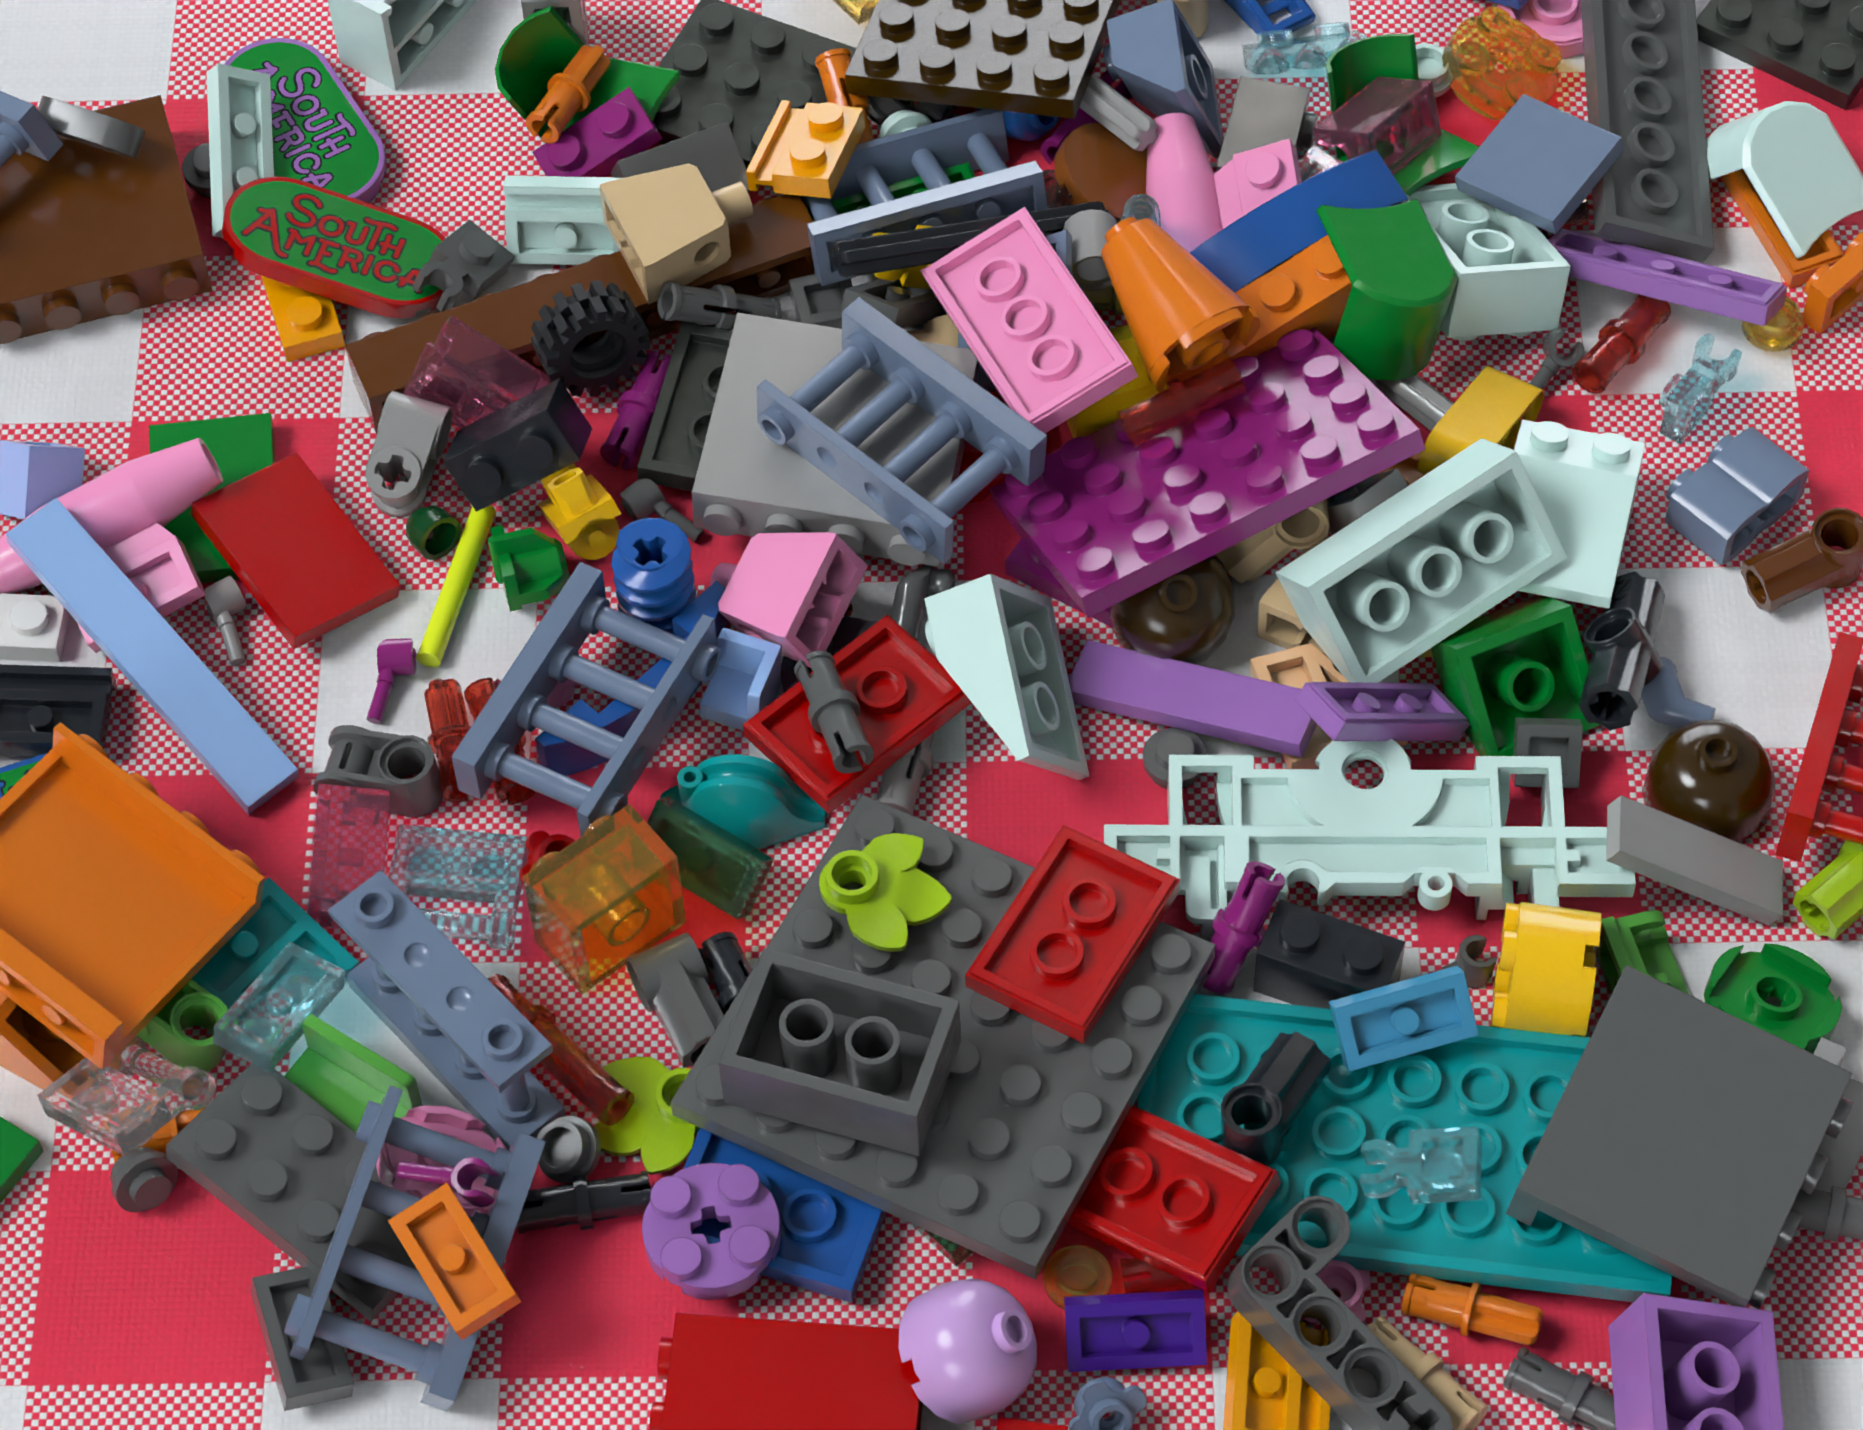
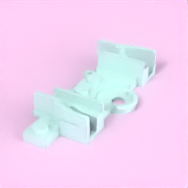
(1376, 841)

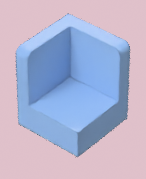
(36, 474)
(744, 679)

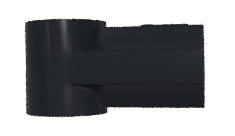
(1272, 1097)

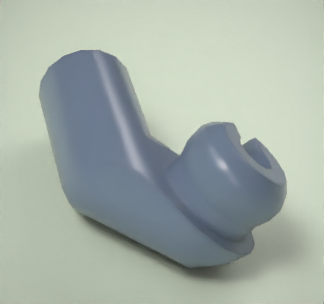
(1667, 702)

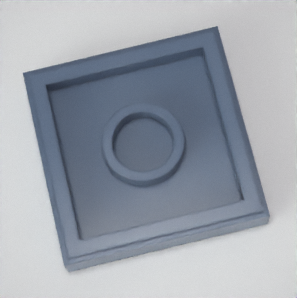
(1539, 163)

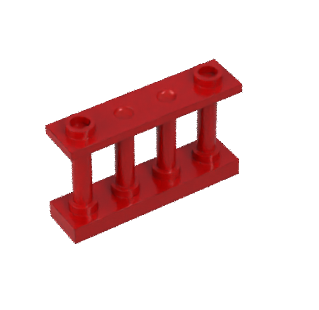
(1820, 767)

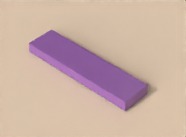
(1670, 278)
(1191, 698)

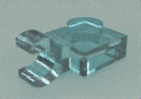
(1692, 395)

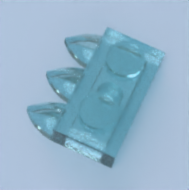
(1279, 52)

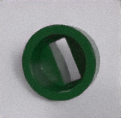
(432, 532)

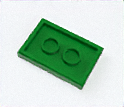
(240, 449)

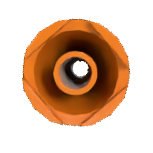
(1172, 302)

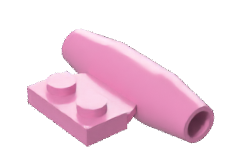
(1197, 201)
(127, 519)

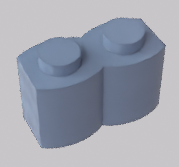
(1735, 494)

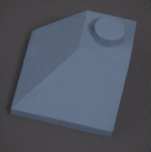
(1165, 67)

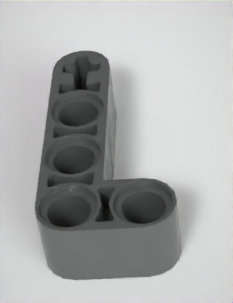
(1349, 1341)

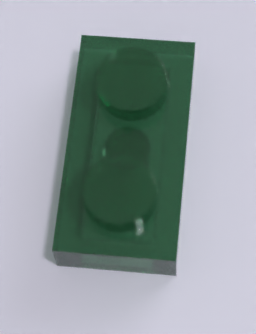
(711, 859)

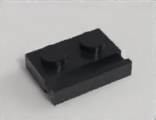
(43, 696)

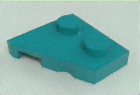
(261, 940)

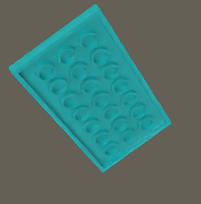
(1494, 1081)

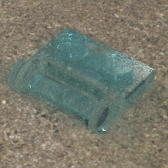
(463, 868)

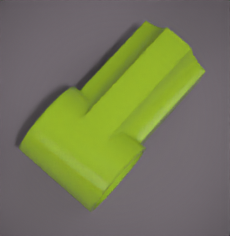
(1834, 895)

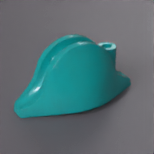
(748, 799)

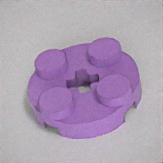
(706, 1192)

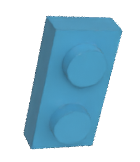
(1403, 1018)

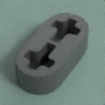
(92, 127)

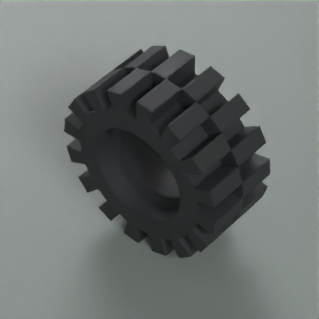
(579, 317)

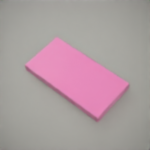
(1029, 322)

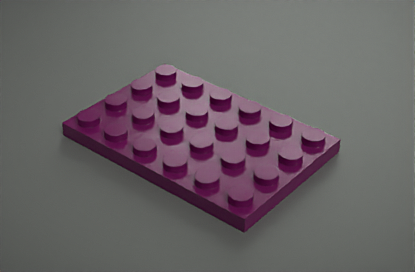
(1131, 516)

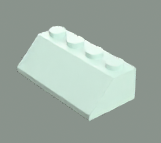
(1423, 563)

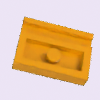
(806, 149)
(1265, 1389)

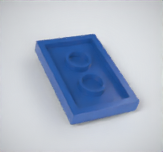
(822, 1229)

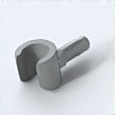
(223, 601)

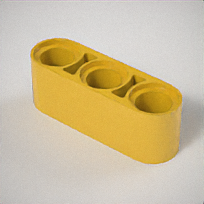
(1486, 410)

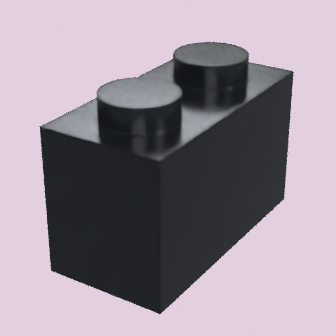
(518, 445)
(1319, 958)

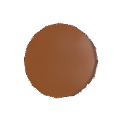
(1100, 168)

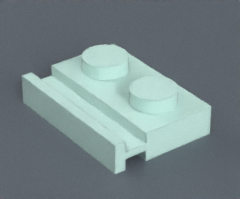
(555, 219)

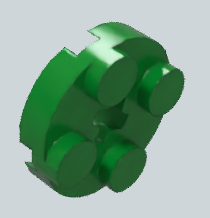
(1746, 979)

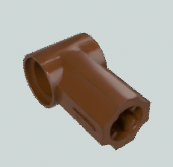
(1807, 561)

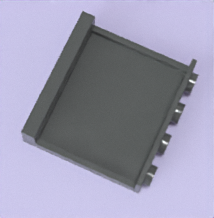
(1686, 1139)

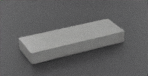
(1694, 860)

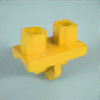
(581, 512)

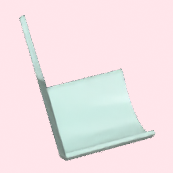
(1794, 166)

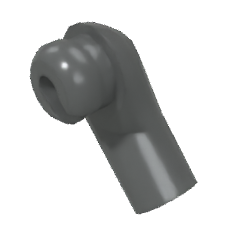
(912, 590)

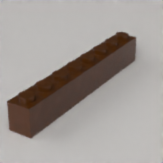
(764, 257)

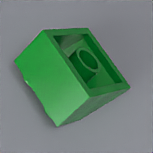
(1512, 667)

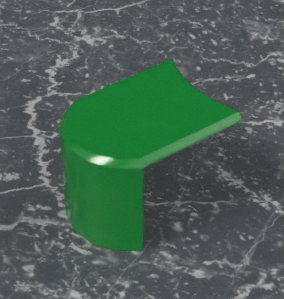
(545, 47)
(1393, 57)
(1397, 289)

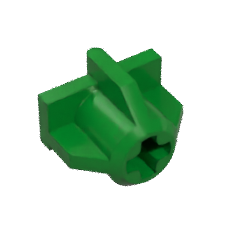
(527, 565)

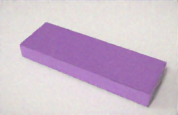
(1382, 711)

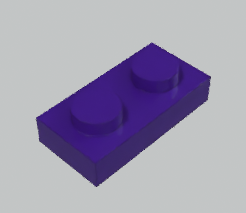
(1135, 1330)

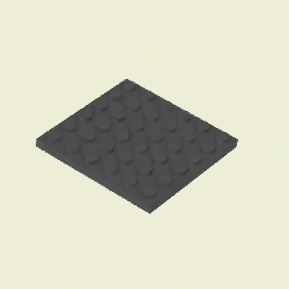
(1022, 1102)

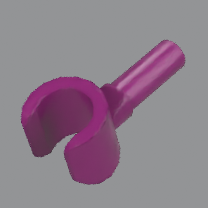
(394, 659)
(457, 1177)

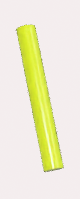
(455, 586)

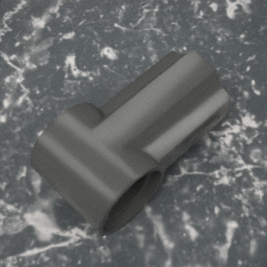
(676, 986)

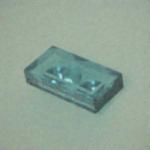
(271, 1010)

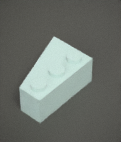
(391, 36)

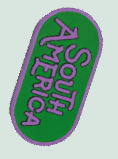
(315, 120)

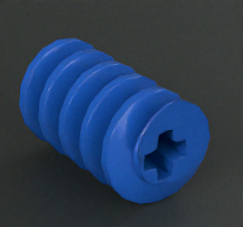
(653, 571)

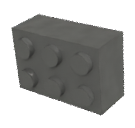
(840, 1051)

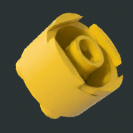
(1546, 969)

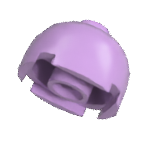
(968, 1349)

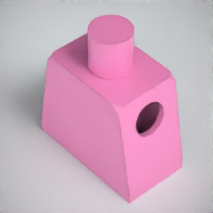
(790, 589)

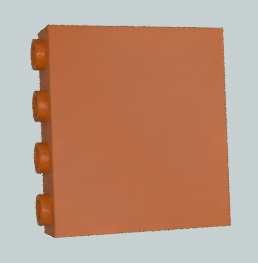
(108, 897)

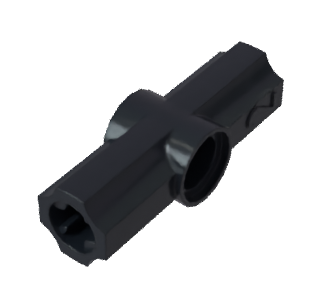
(1622, 651)

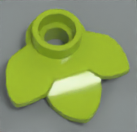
(892, 892)
(649, 1124)

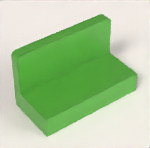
(347, 1075)

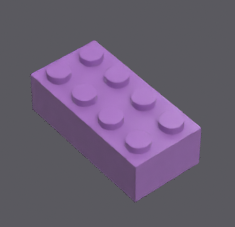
(1694, 1366)

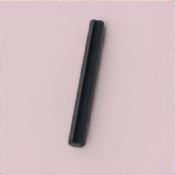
(930, 244)

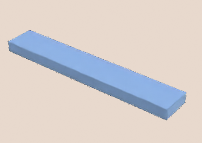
(152, 656)

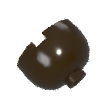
(1179, 616)
(1712, 778)

